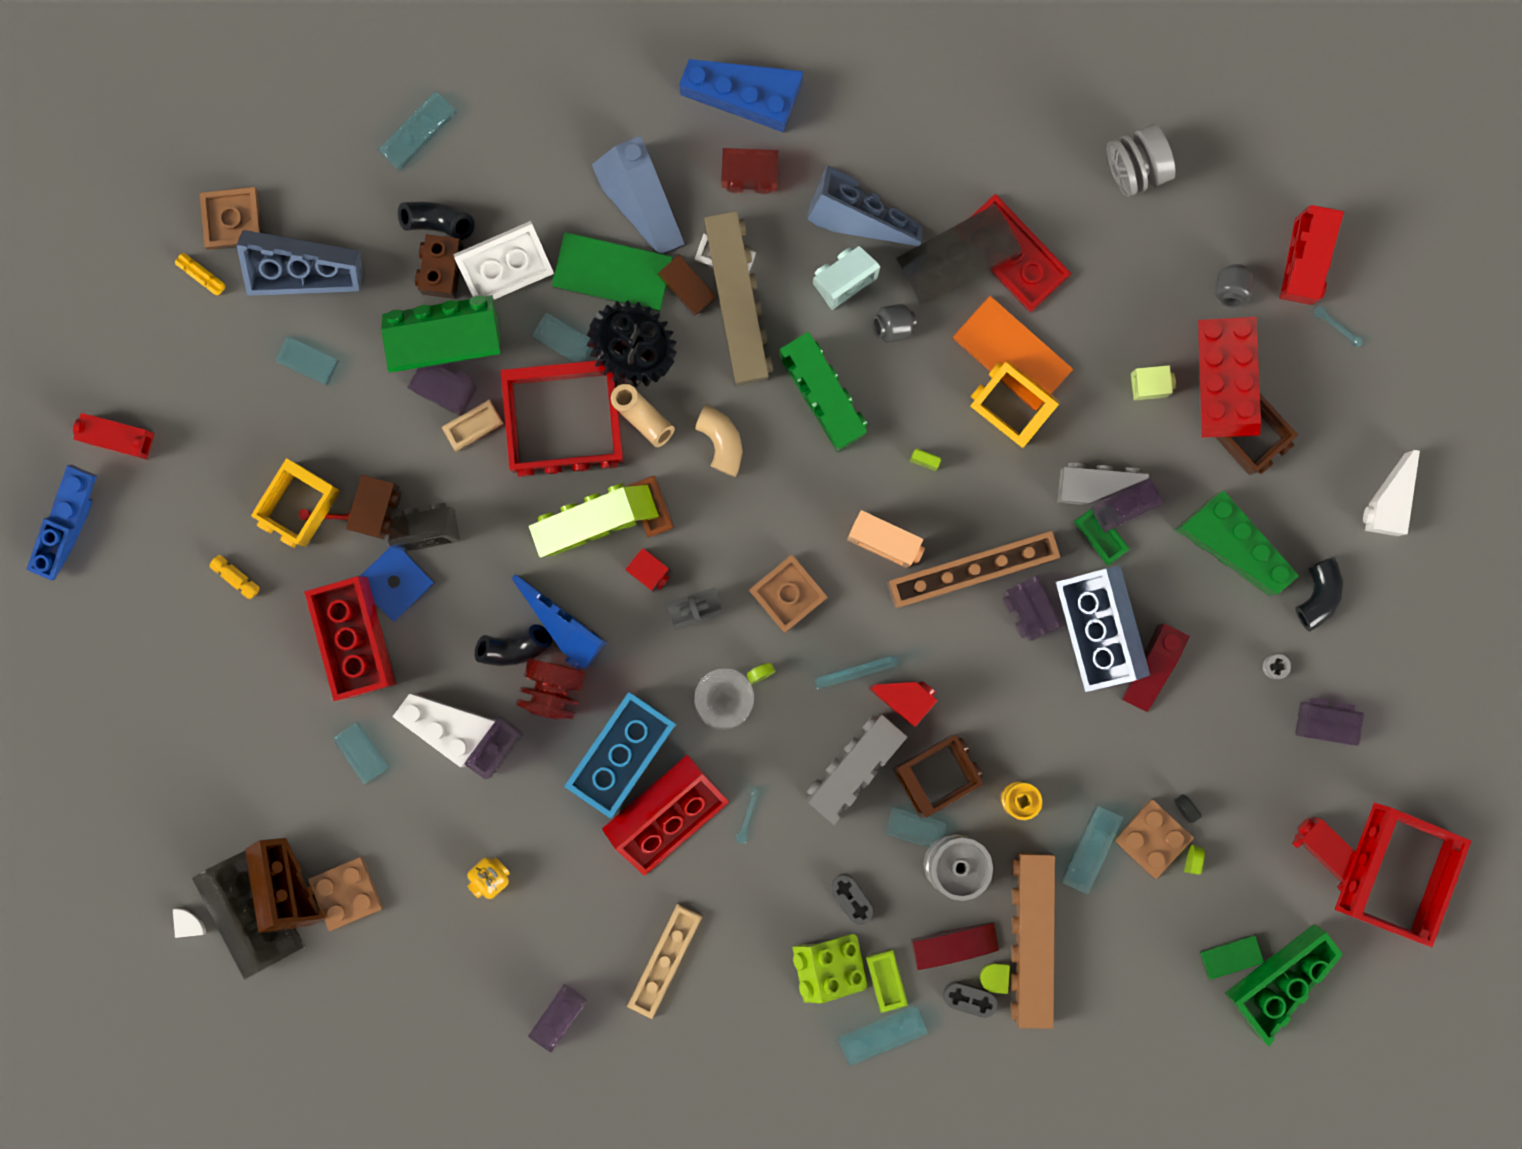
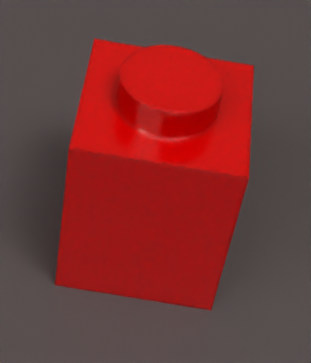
(648, 570)

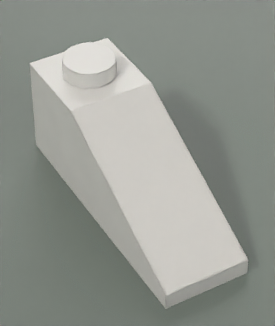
(1392, 503)

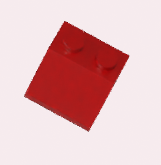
(907, 699)

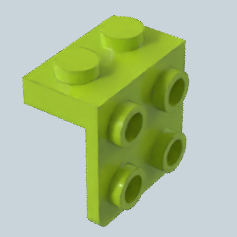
(829, 969)

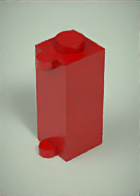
(113, 436)
(1325, 847)

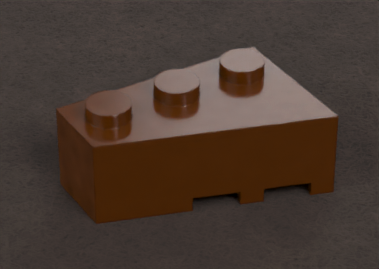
(278, 888)

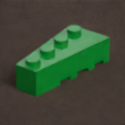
(1283, 982)

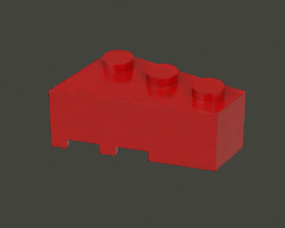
(1310, 254)

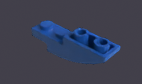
(64, 524)

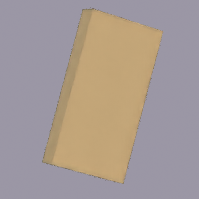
(472, 425)

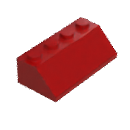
(665, 815)

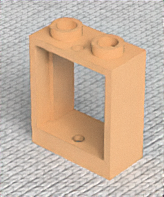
(886, 540)

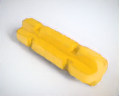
(200, 274)
(234, 577)

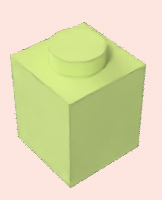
(1152, 382)

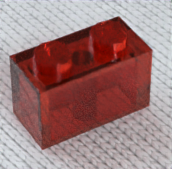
(749, 170)

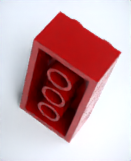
(1229, 377)
(350, 638)

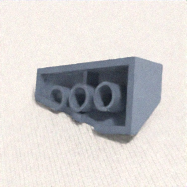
(634, 187)
(851, 211)

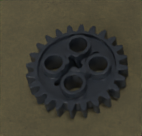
(655, 349)

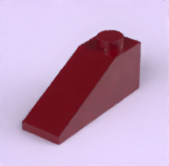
(1161, 657)

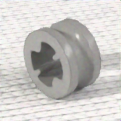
(1272, 659)

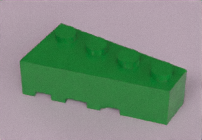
(822, 391)
(1237, 543)

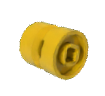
(1021, 800)

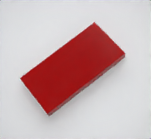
(1035, 271)

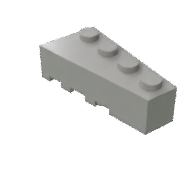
(855, 768)

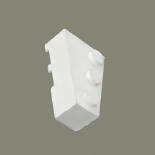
(444, 726)

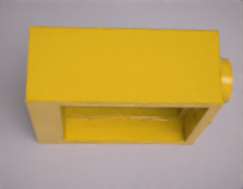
(1035, 423)
(275, 492)

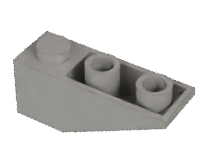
(1086, 486)

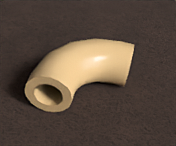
(642, 414)
(724, 437)

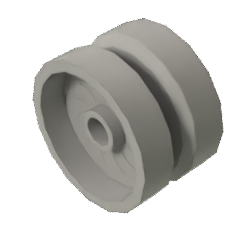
(973, 874)

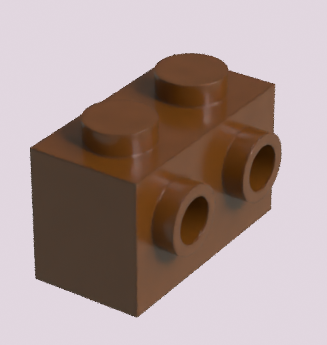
(439, 268)
(373, 507)

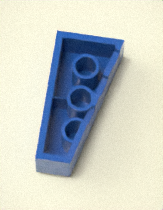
(744, 90)

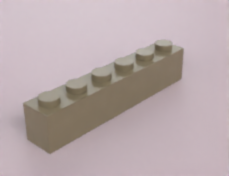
(736, 298)

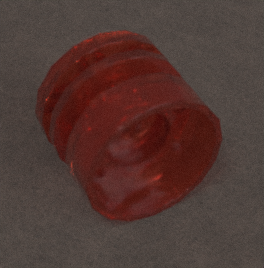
(550, 689)

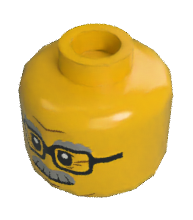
(488, 878)

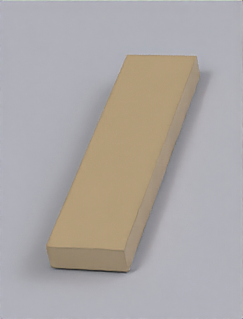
(664, 961)

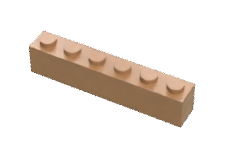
(973, 569)
(1034, 940)

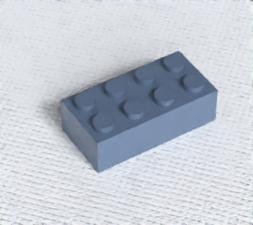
(1103, 628)

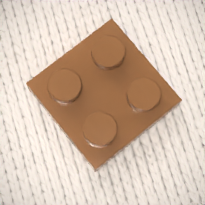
(227, 215)
(788, 593)
(1153, 839)
(345, 893)

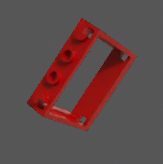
(551, 373)
(1369, 859)

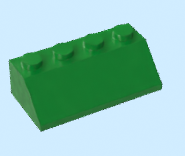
(440, 333)

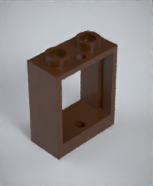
(1282, 446)
(914, 790)

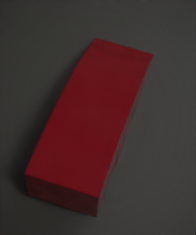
(954, 945)

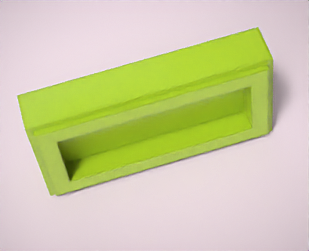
(886, 980)

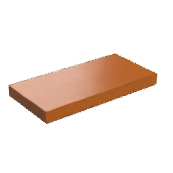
(997, 336)

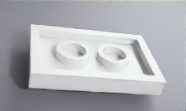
(504, 262)

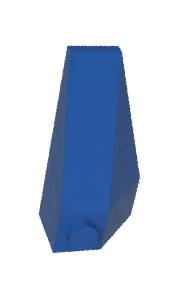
(570, 634)

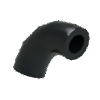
(435, 217)
(1325, 596)
(513, 650)

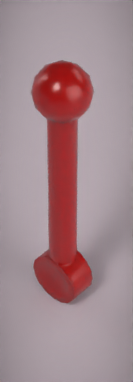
(305, 514)

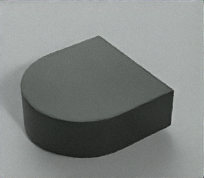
(1187, 808)

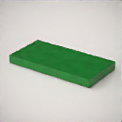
(610, 271)

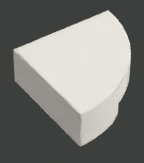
(187, 923)

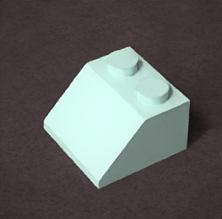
(846, 276)

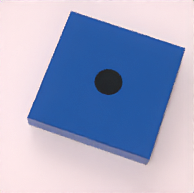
(396, 582)

